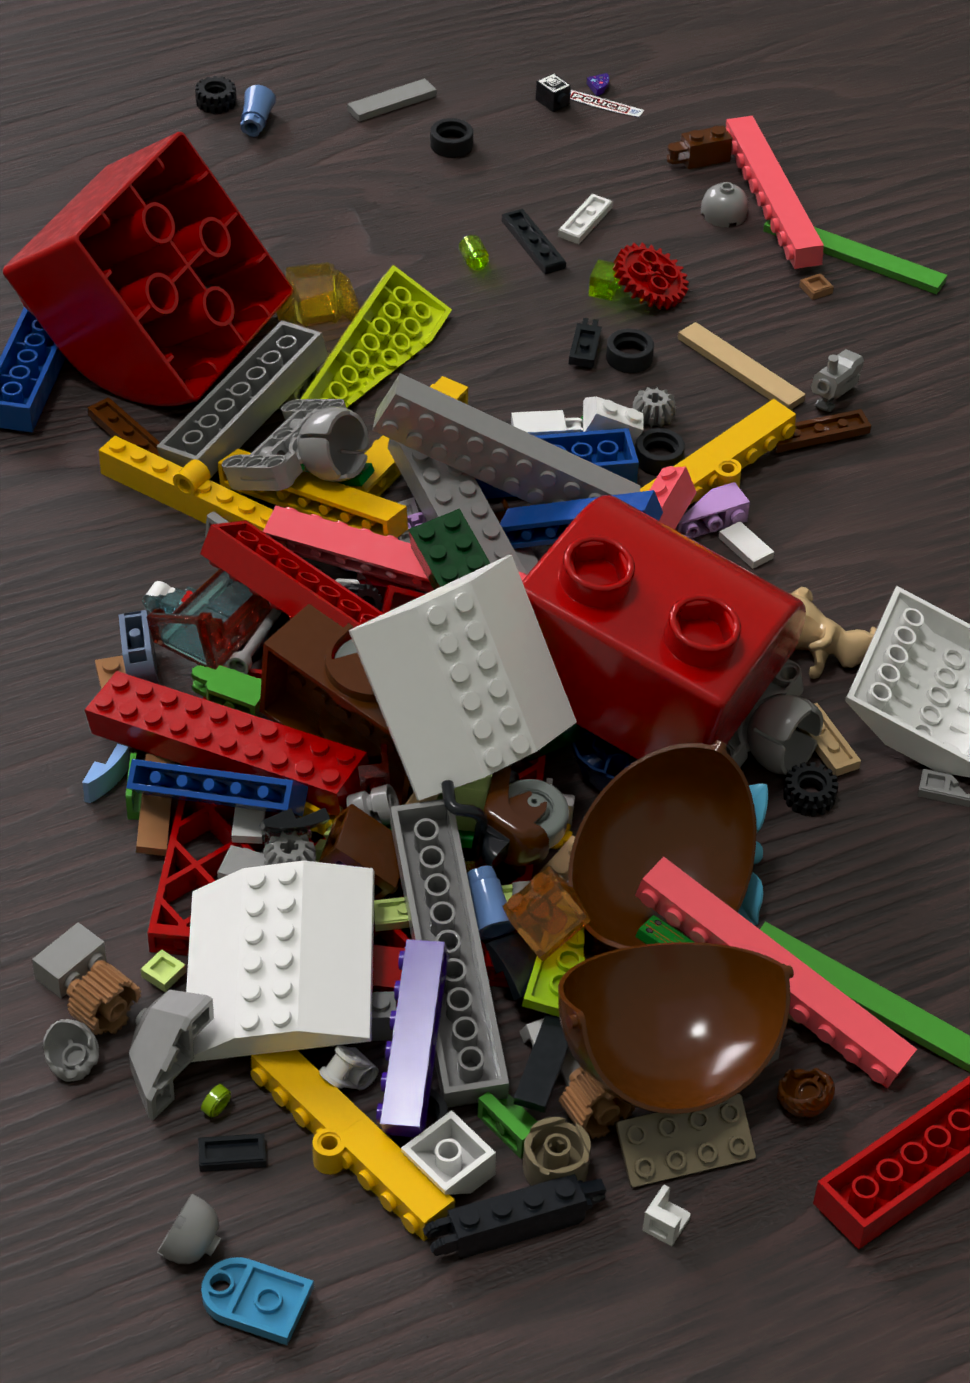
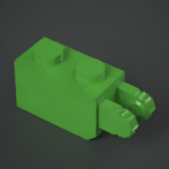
(228, 688)

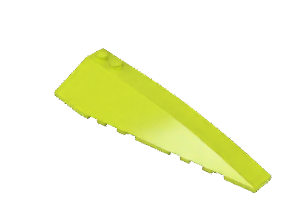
(383, 335)

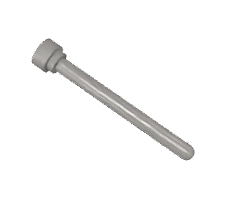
(242, 660)

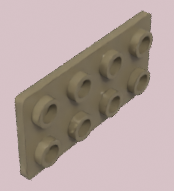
(684, 1143)

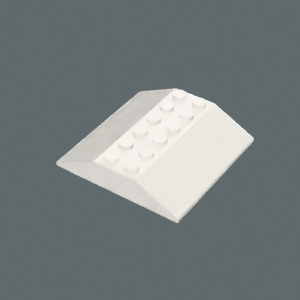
(464, 678)
(918, 684)
(283, 958)

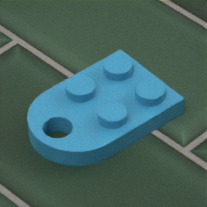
(258, 1298)

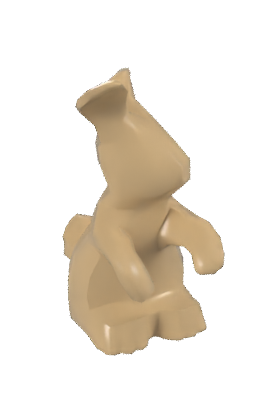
(826, 637)

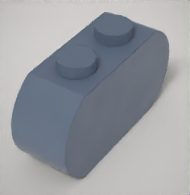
(138, 646)

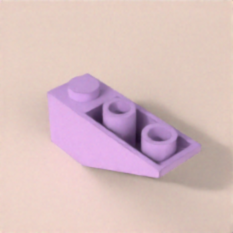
(715, 511)

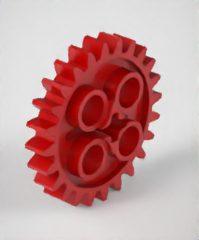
(650, 275)

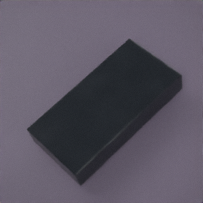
(231, 1152)

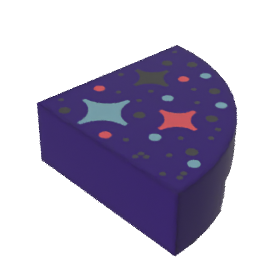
(598, 83)

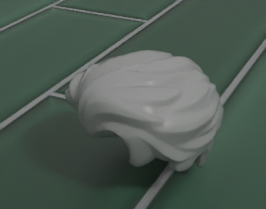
(70, 1049)

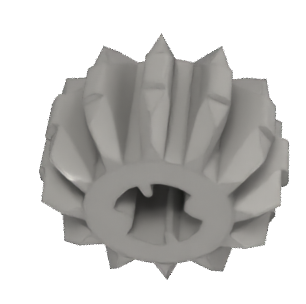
(656, 405)
(289, 849)

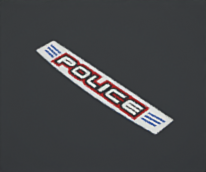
(605, 104)

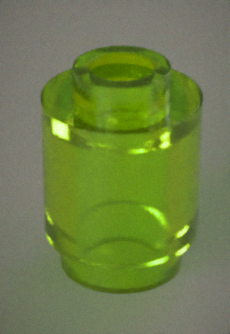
(474, 252)

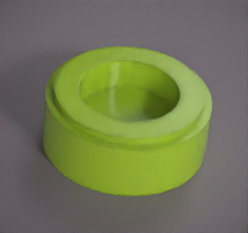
(216, 1101)

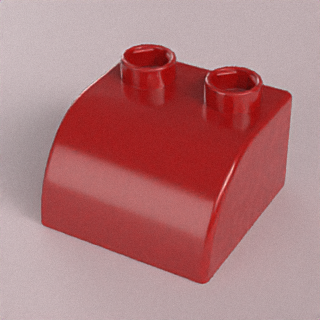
(128, 273)
(657, 630)

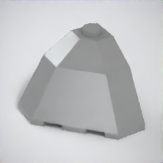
(165, 1044)

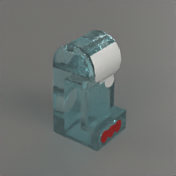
(165, 597)

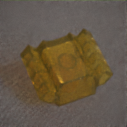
(318, 295)

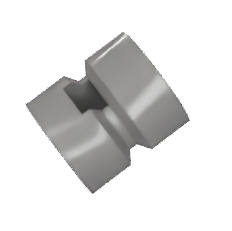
(377, 803)

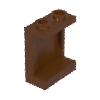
(365, 843)

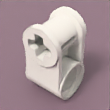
(349, 1069)

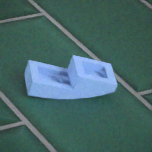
(104, 777)

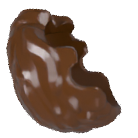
(805, 1092)

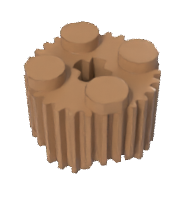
(102, 998)
(591, 1105)

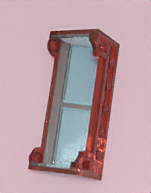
(211, 621)

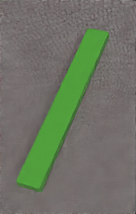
(878, 261)
(882, 1003)

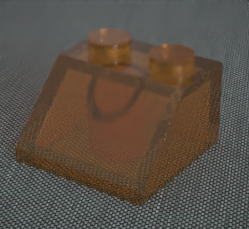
(546, 912)

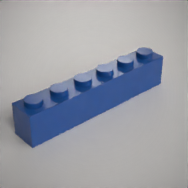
(546, 522)
(217, 787)

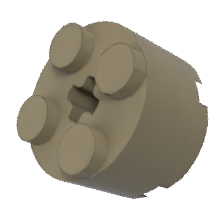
(556, 1151)

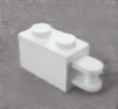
(546, 422)

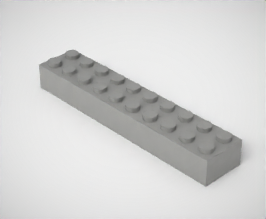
(489, 447)
(442, 909)

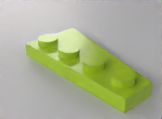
(546, 975)

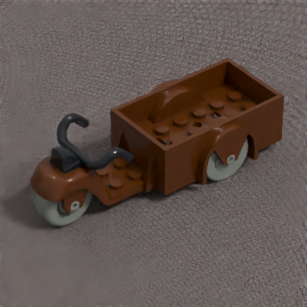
(335, 701)

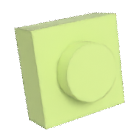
(163, 970)

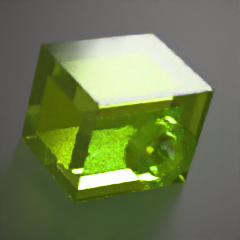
(602, 281)

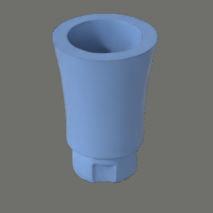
(257, 106)
(488, 903)

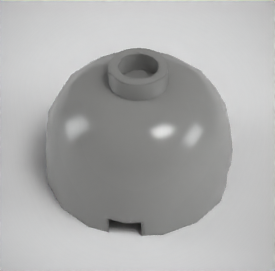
(725, 205)
(191, 1233)

